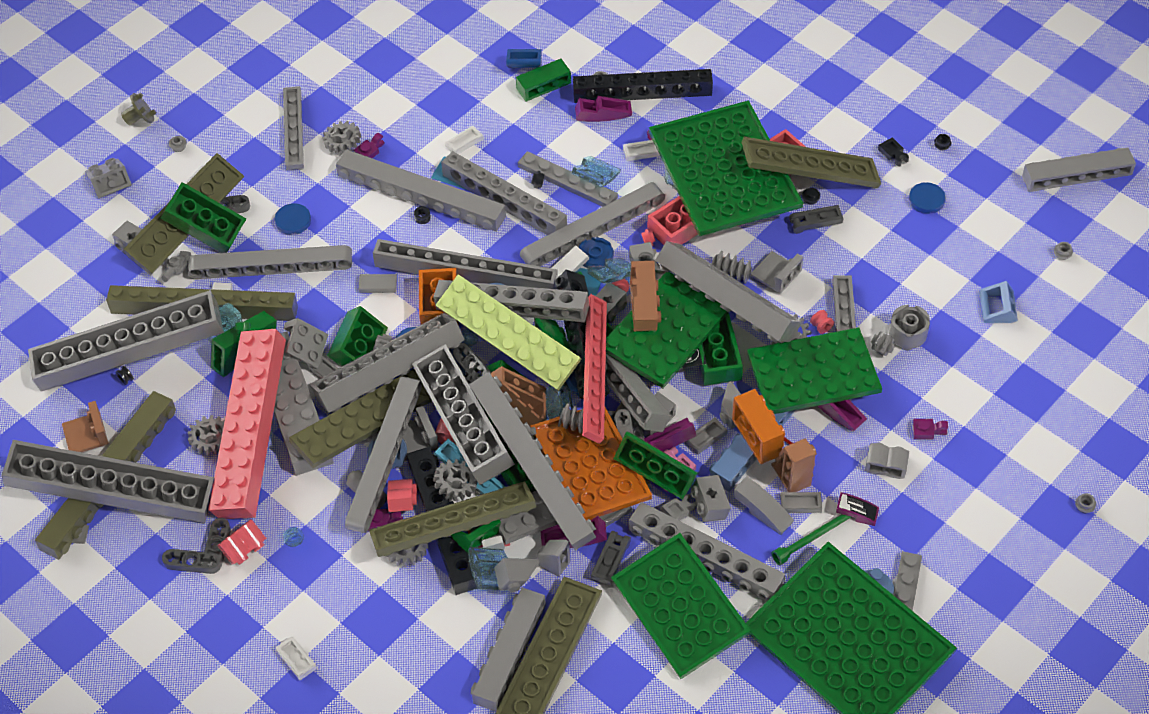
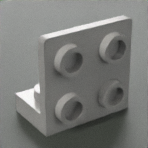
(108, 177)
(777, 271)
(305, 342)
(420, 433)

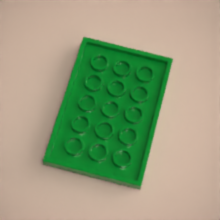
(684, 326)
(814, 370)
(680, 605)

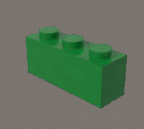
(543, 79)

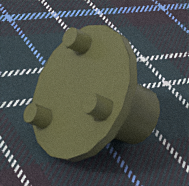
(138, 110)

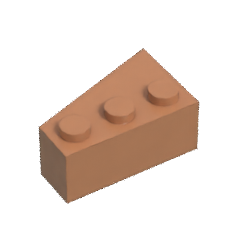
(644, 297)
(525, 395)
(796, 465)

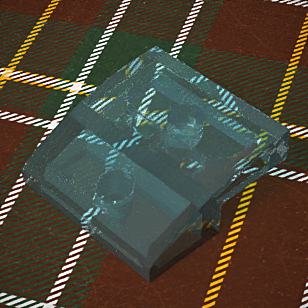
(596, 171)
(614, 270)
(482, 566)

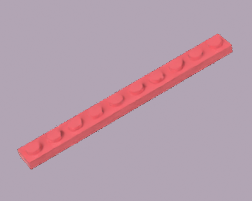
(595, 370)

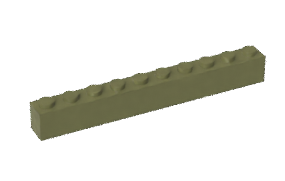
(138, 299)
(127, 446)

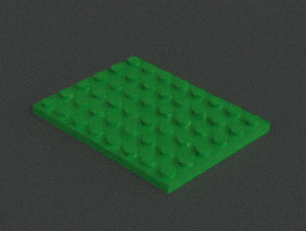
(712, 171)
(849, 636)

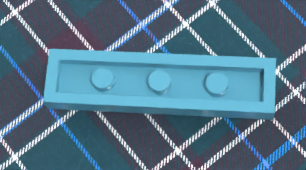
(450, 451)

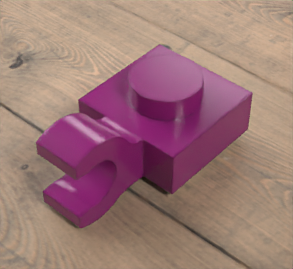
(370, 149)
(927, 429)
(383, 517)

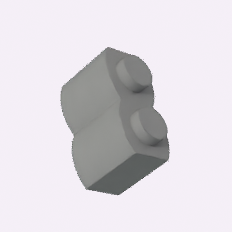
(887, 460)

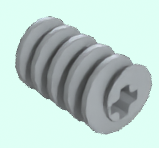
(732, 267)
(571, 417)

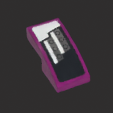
(857, 507)

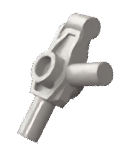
(176, 265)

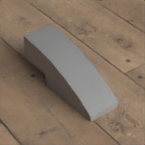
(762, 505)

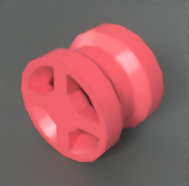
(822, 322)

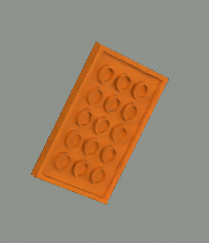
(589, 468)

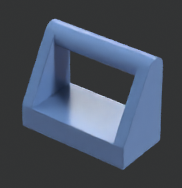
(1009, 311)

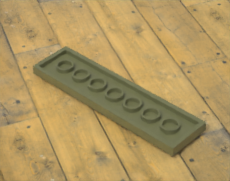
(810, 162)
(160, 238)
(350, 424)
(452, 519)
(551, 649)

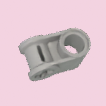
(627, 424)

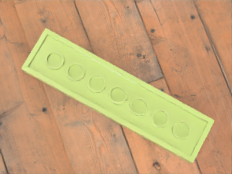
(508, 332)

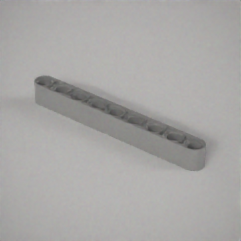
(593, 225)
(270, 262)
(383, 455)

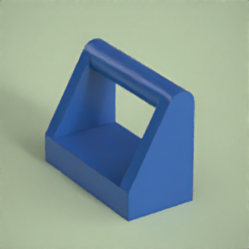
(524, 58)

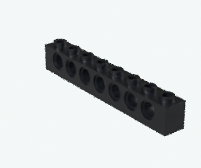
(644, 85)
(576, 330)
(421, 460)

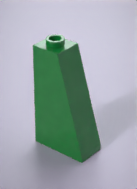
(225, 345)

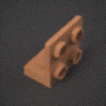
(86, 432)

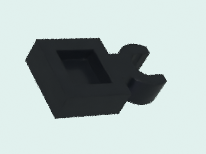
(893, 150)

